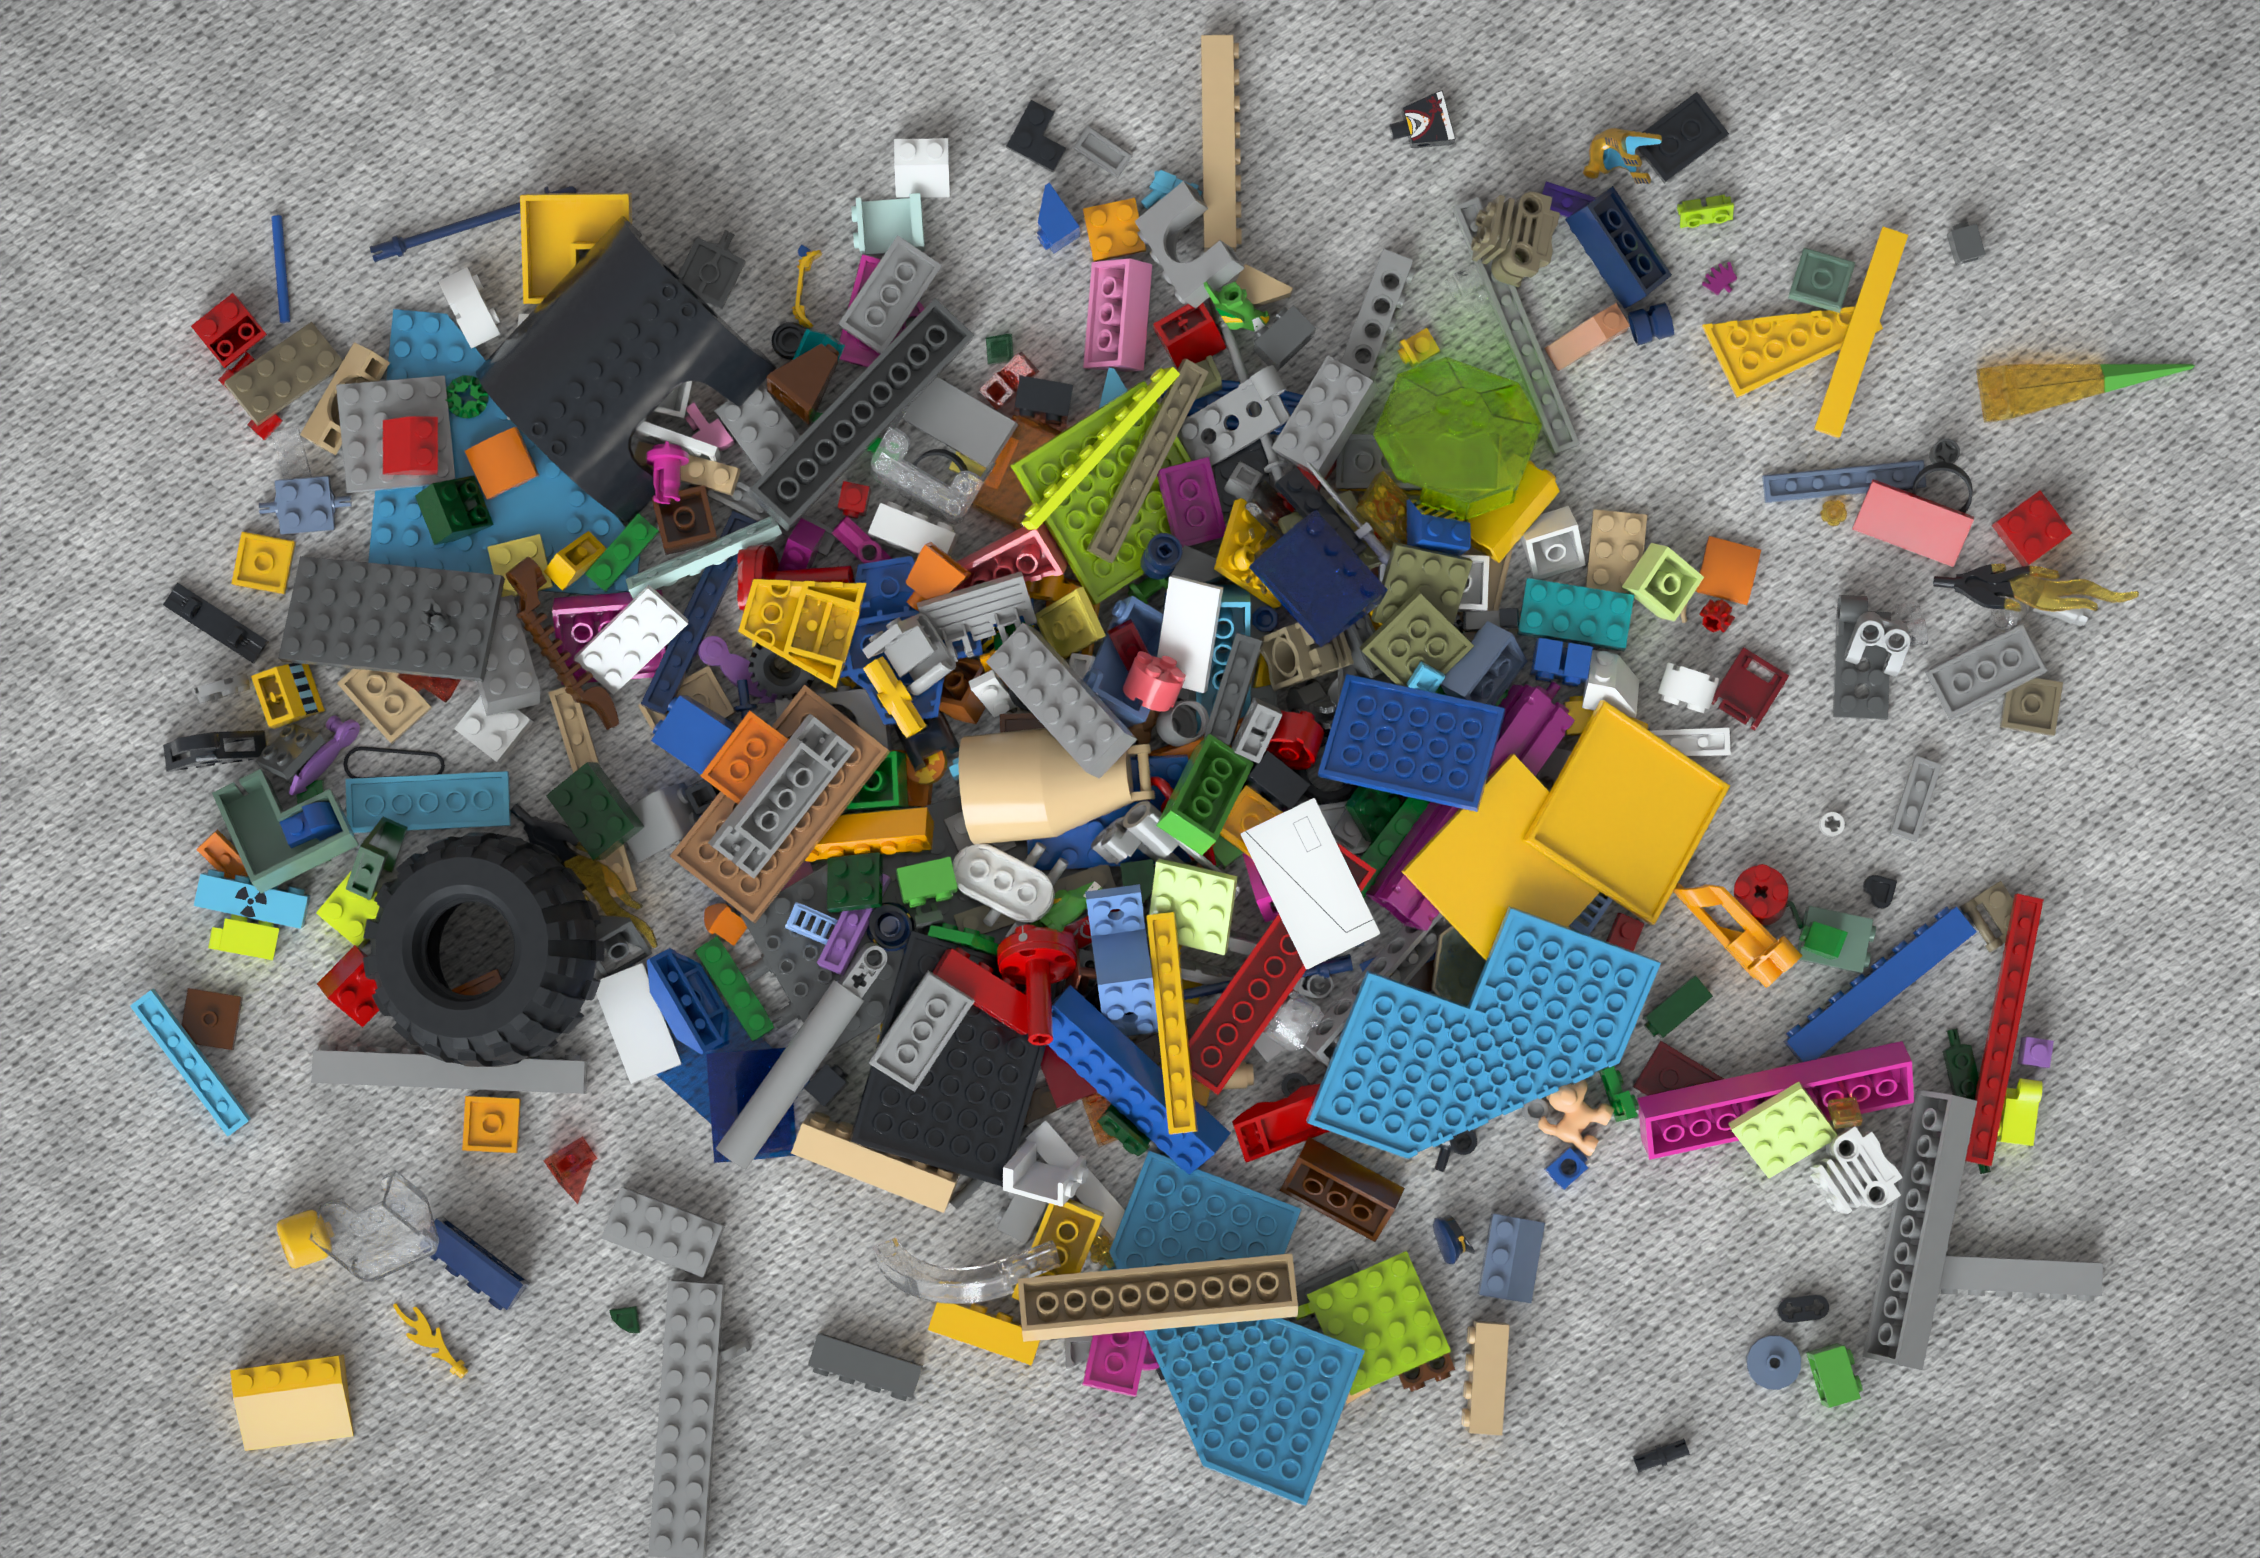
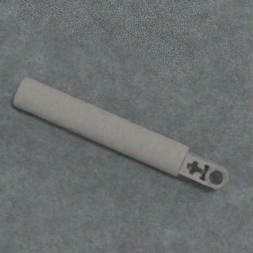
(800, 1059)

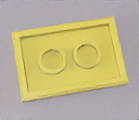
(1070, 623)

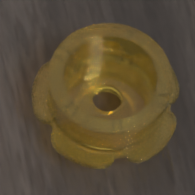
(1833, 520)

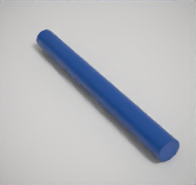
(280, 267)

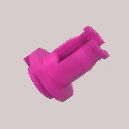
(667, 470)

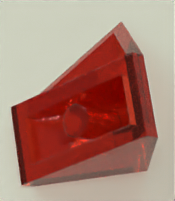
(572, 1167)

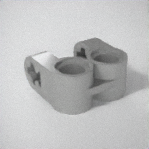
(1885, 628)

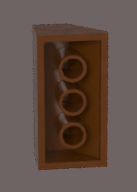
(1342, 1189)

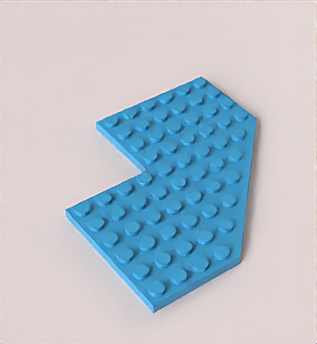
(1431, 1068)
(1249, 1392)

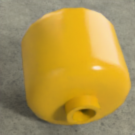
(294, 1238)

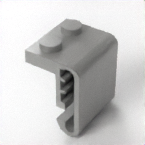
(915, 649)
(666, 820)

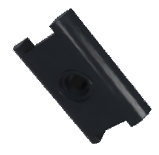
(928, 741)

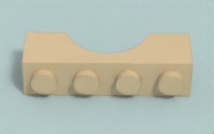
(324, 423)

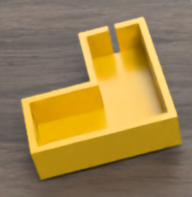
(555, 230)

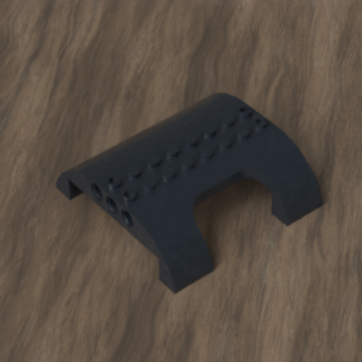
(606, 357)

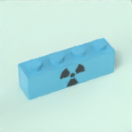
(243, 899)

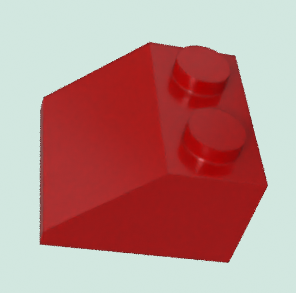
(410, 446)

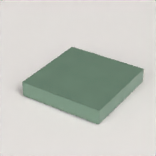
(1821, 280)

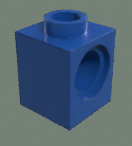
(1556, 1173)

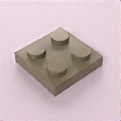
(2032, 707)

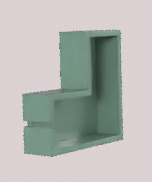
(259, 837)

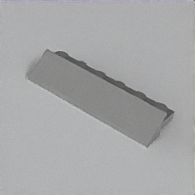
(781, 796)

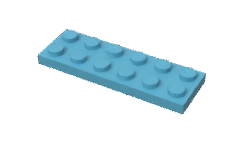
(430, 801)

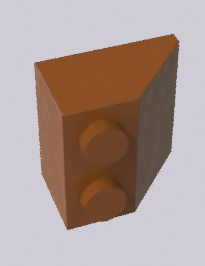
(957, 697)

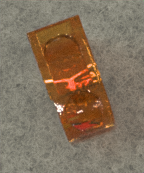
(1095, 1107)

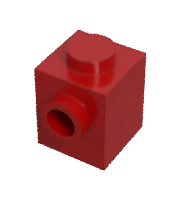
(854, 499)

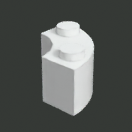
(469, 307)

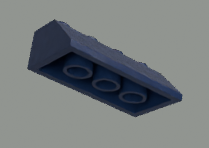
(1618, 247)
(478, 1266)

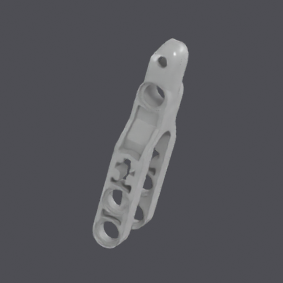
(1244, 944)

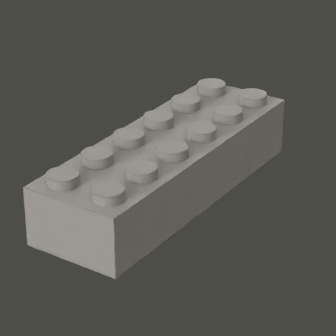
(1061, 700)

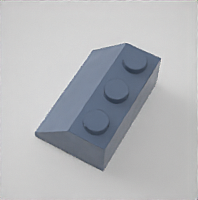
(1486, 668)
(1511, 1258)

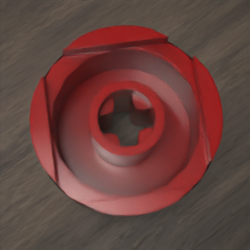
(1296, 740)
(1762, 880)

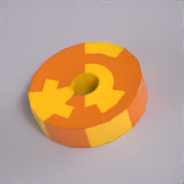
(931, 773)

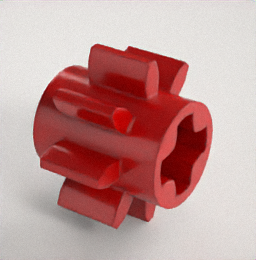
(1717, 615)

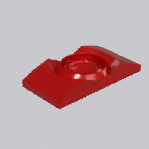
(1276, 1124)

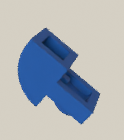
(315, 821)

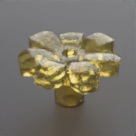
(1100, 1251)

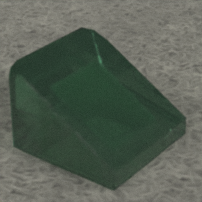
(999, 349)

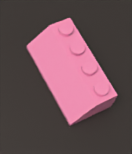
(1117, 315)

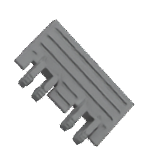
(978, 609)

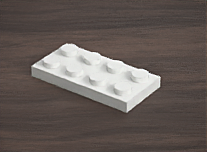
(631, 639)

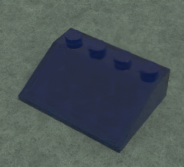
(1319, 579)
(731, 1083)

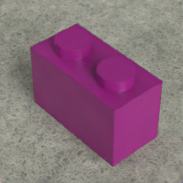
(801, 546)

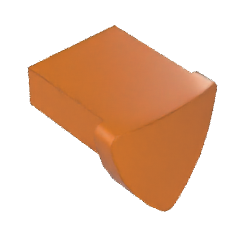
(724, 922)

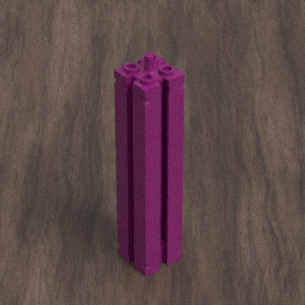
(1528, 731)

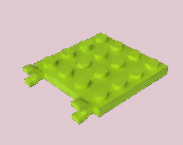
(1382, 1314)

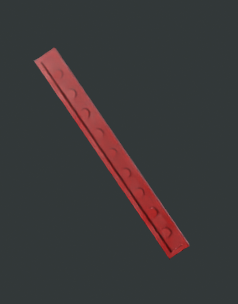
(2003, 1027)

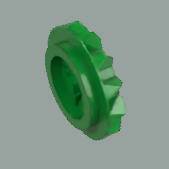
(471, 408)

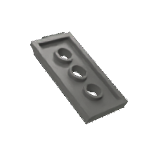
(1845, 673)

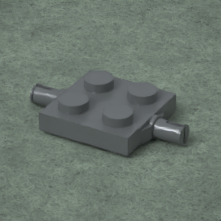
(712, 270)

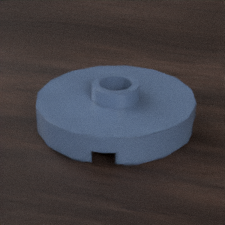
(1759, 1362)

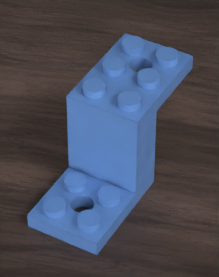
(1122, 959)

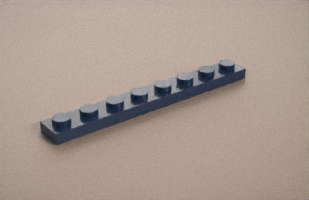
(700, 614)

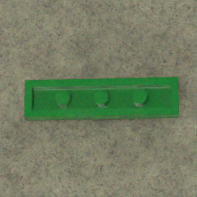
(734, 989)

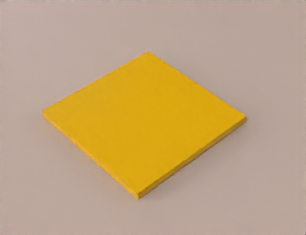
(1626, 812)
(1484, 866)

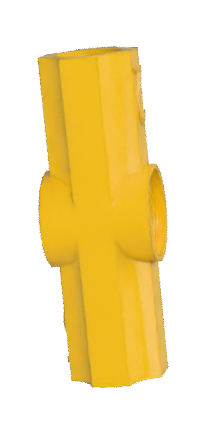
(894, 697)

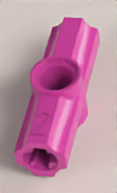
(855, 539)

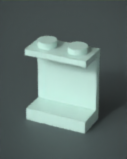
(885, 219)

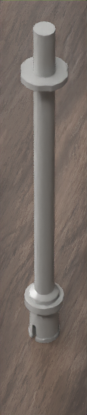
(1275, 465)

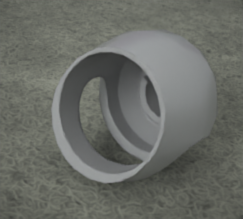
(1180, 725)

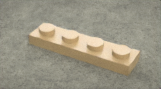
(699, 471)

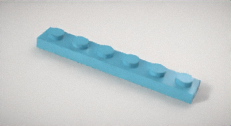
(190, 1062)

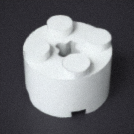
(1688, 687)

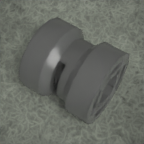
(1946, 449)

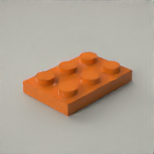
(744, 757)

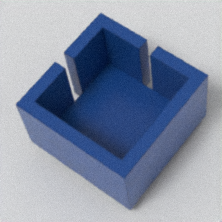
(1555, 662)

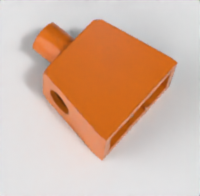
(934, 575)

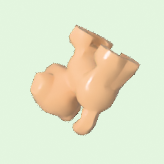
(1576, 1117)

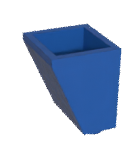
(692, 732)

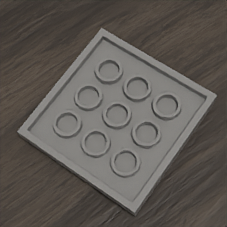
(361, 424)

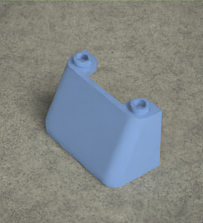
(1108, 670)

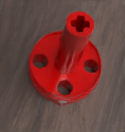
(762, 563)
(1037, 960)

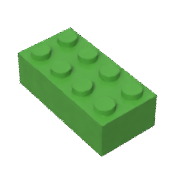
(1205, 794)

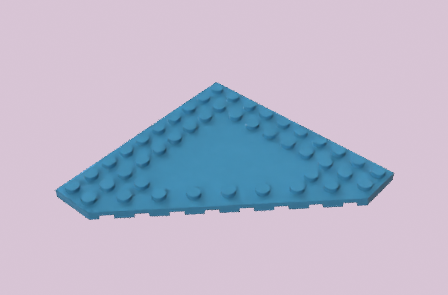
(546, 505)

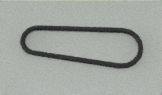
(390, 751)

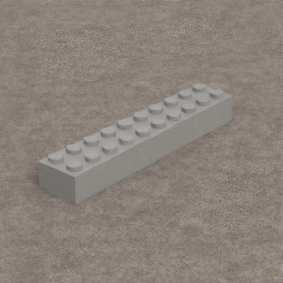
(1919, 1229)
(686, 1419)

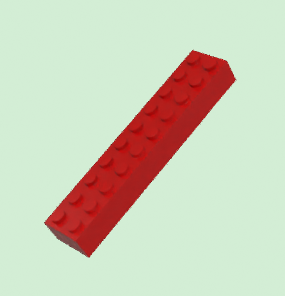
(1253, 998)

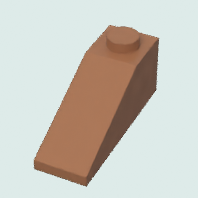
(1587, 337)

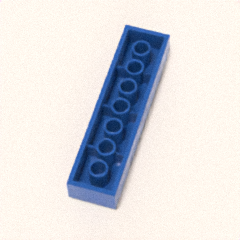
(1128, 1079)

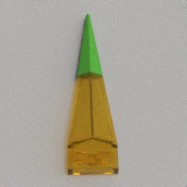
(2030, 388)

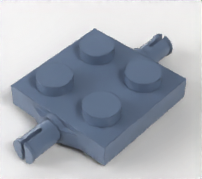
(305, 504)

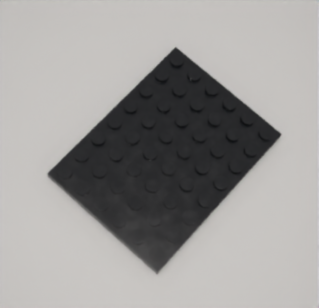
(973, 1096)

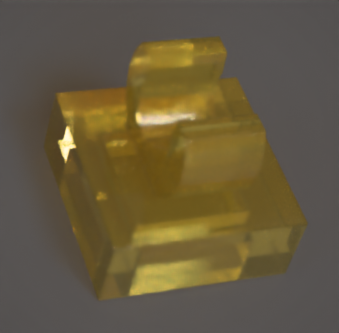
(1845, 1112)

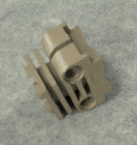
(1515, 236)
(1297, 658)

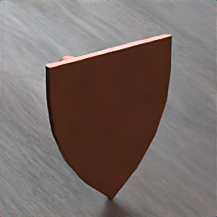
(1080, 977)

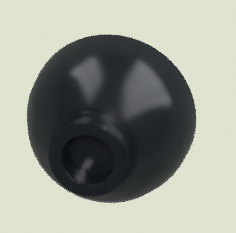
(787, 339)

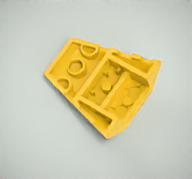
(805, 622)

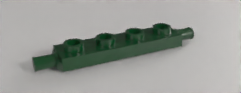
(1962, 1072)

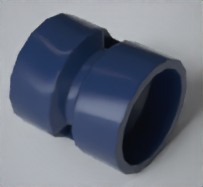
(1651, 323)
(1161, 556)

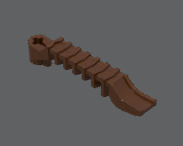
(526, 580)

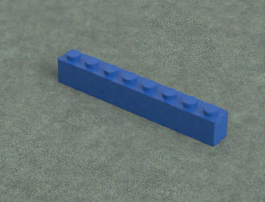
(1880, 986)

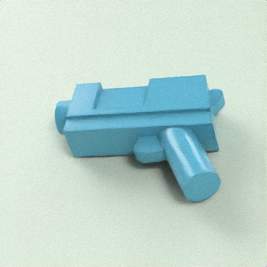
(1161, 186)

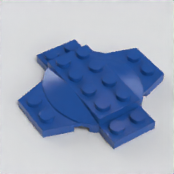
(883, 602)

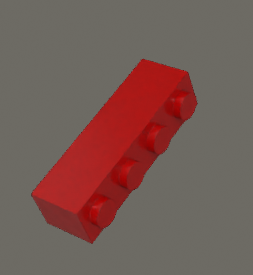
(990, 993)

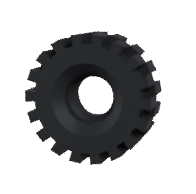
(772, 678)

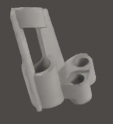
(1140, 831)

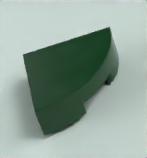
(626, 1318)

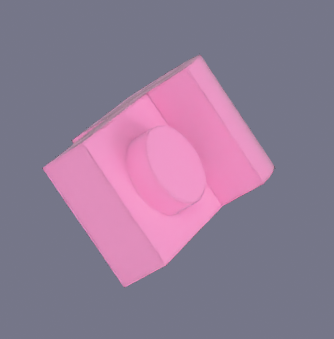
(709, 433)

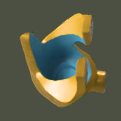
(1618, 149)

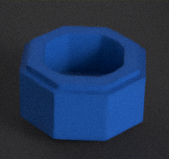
(1265, 619)

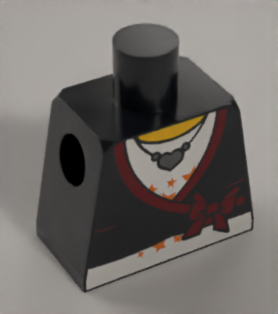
(1425, 123)

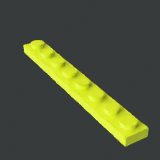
(1092, 455)

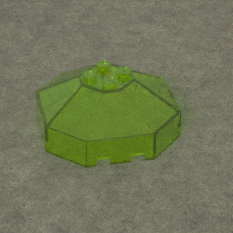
(1458, 436)

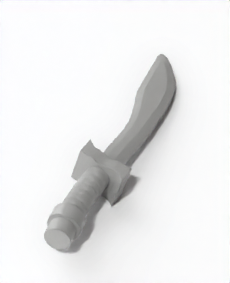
(1365, 531)

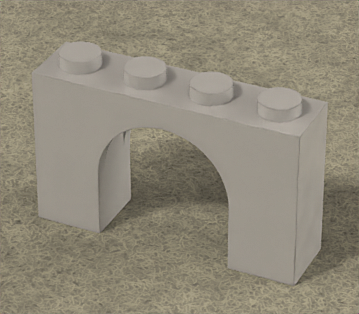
(1161, 229)
(859, 704)

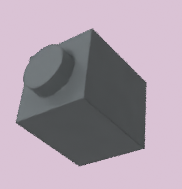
(1965, 243)

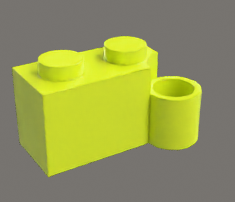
(245, 938)
(2020, 1113)

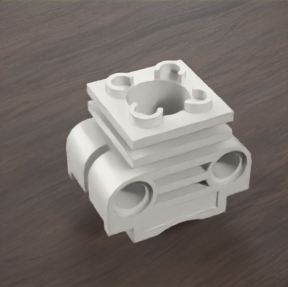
(1852, 1175)

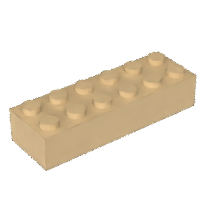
(829, 1146)

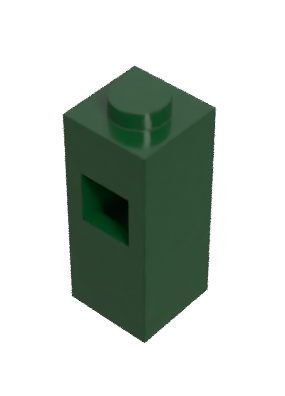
(1677, 1007)

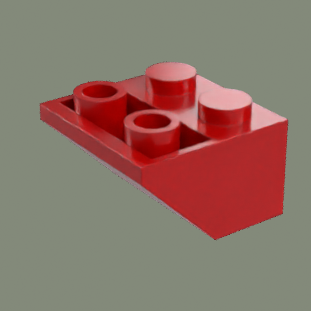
(229, 330)
(1189, 335)

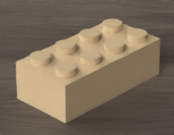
(1486, 1377)

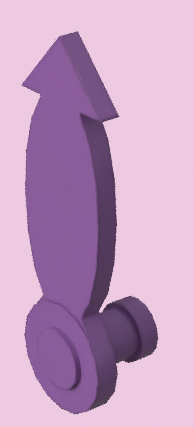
(715, 652)
(322, 759)

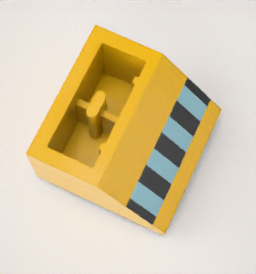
(287, 694)

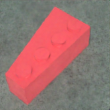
(1022, 550)

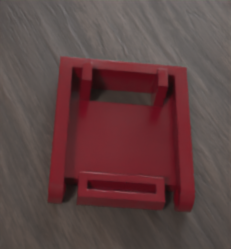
(1746, 693)

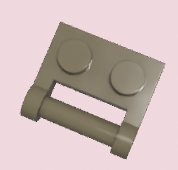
(1999, 906)

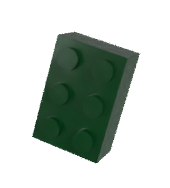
(595, 811)

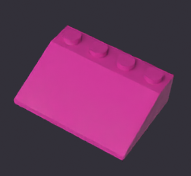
(583, 617)

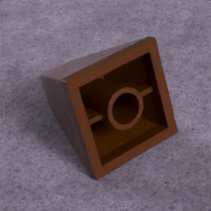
(804, 381)

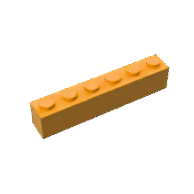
(877, 832)

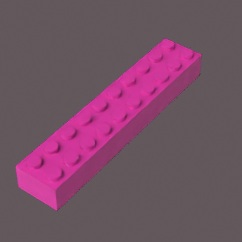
(1701, 1113)

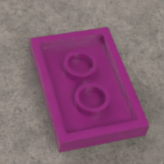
(1192, 502)

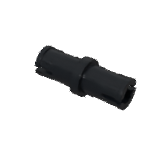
(1661, 1455)

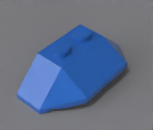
(687, 1000)

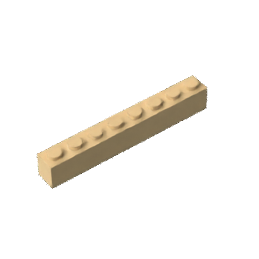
(1219, 140)

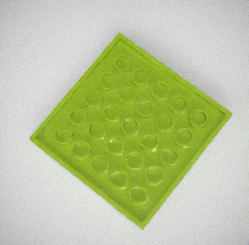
(1082, 510)

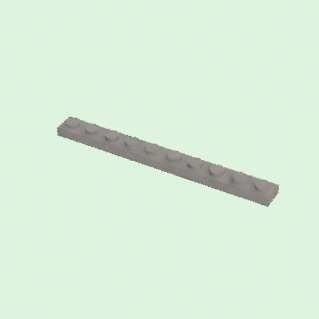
(1521, 342)

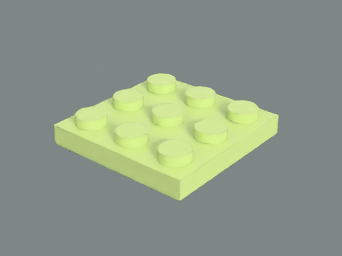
(1200, 901)
(1783, 1130)

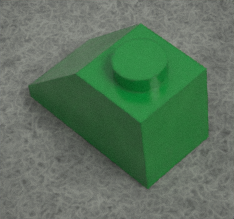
(1822, 940)

